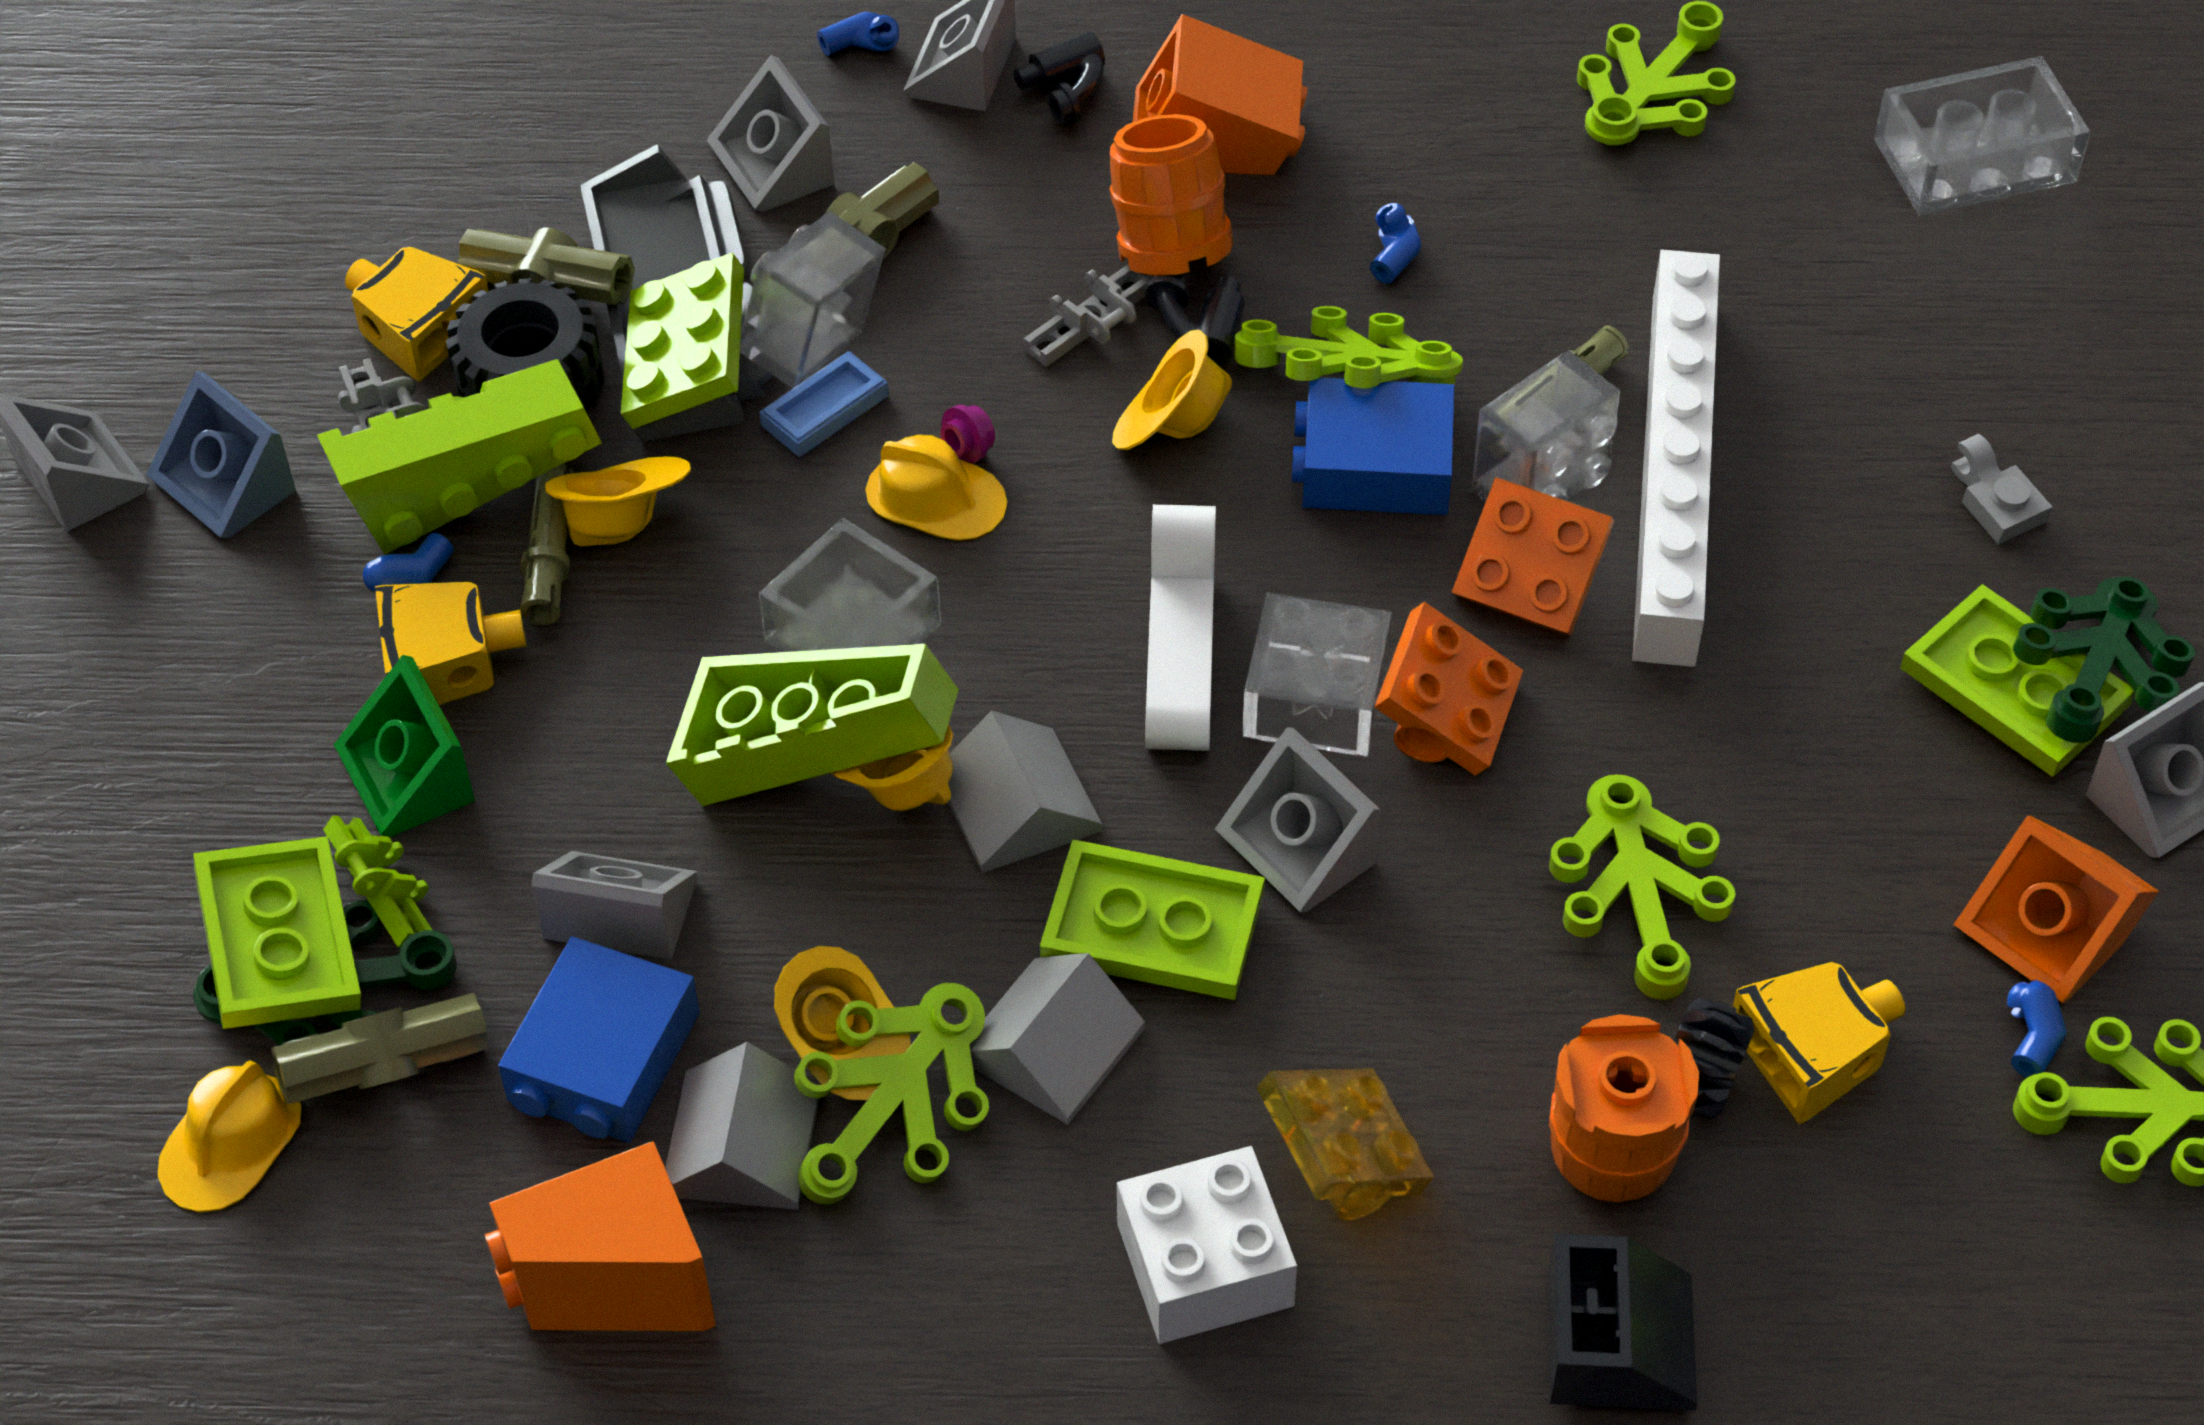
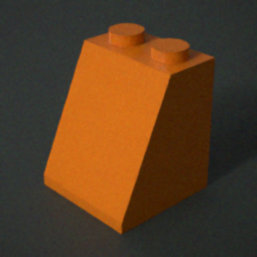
(1235, 87)
(602, 1250)

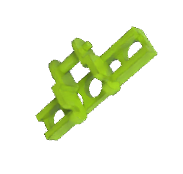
(387, 891)

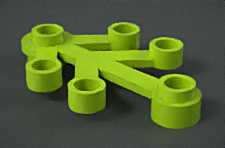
(1618, 117)
(1361, 359)
(1640, 872)
(900, 1080)
(2159, 1099)

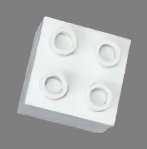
(1206, 1244)

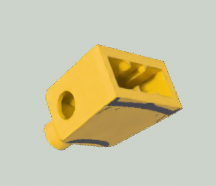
(410, 304)
(445, 635)
(1818, 1033)

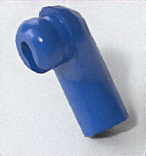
(863, 31)
(2045, 1023)

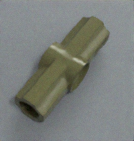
(889, 205)
(550, 257)
(379, 1048)

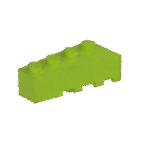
(459, 452)
(806, 715)

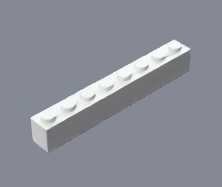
(1677, 460)

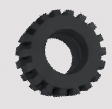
(524, 328)

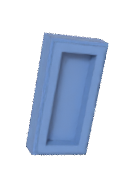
(824, 404)

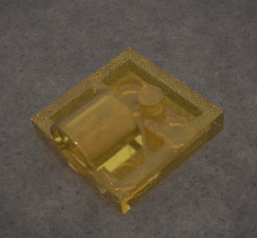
(1345, 1137)

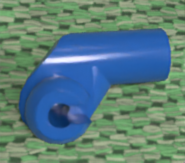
(1399, 241)
(409, 568)

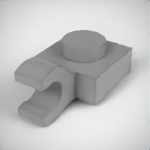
(1998, 499)

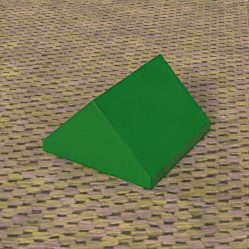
(404, 754)

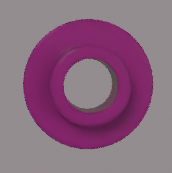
(968, 432)

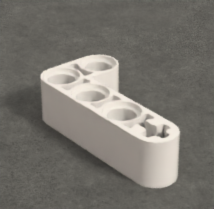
(1180, 628)

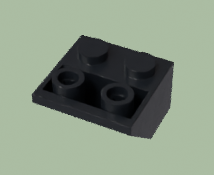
(1619, 1326)

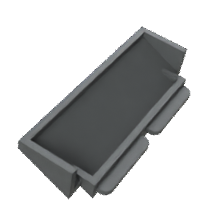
(666, 228)

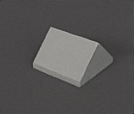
(964, 54)
(774, 140)
(69, 459)
(2154, 775)
(1016, 792)
(1302, 823)
(613, 902)
(1057, 1034)
(741, 1131)

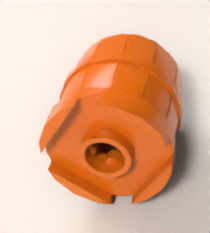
(1168, 195)
(1621, 1107)

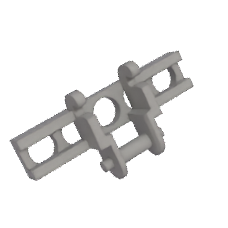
(1081, 319)
(376, 392)

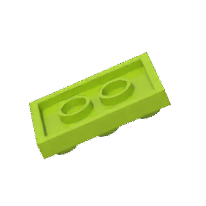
(683, 341)
(1974, 669)
(1155, 918)
(276, 932)

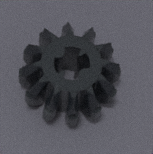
(1718, 1045)

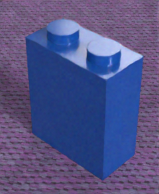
(1375, 446)
(599, 1040)

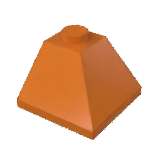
(2055, 907)

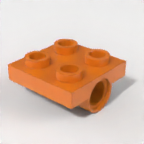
(1533, 556)
(1447, 692)

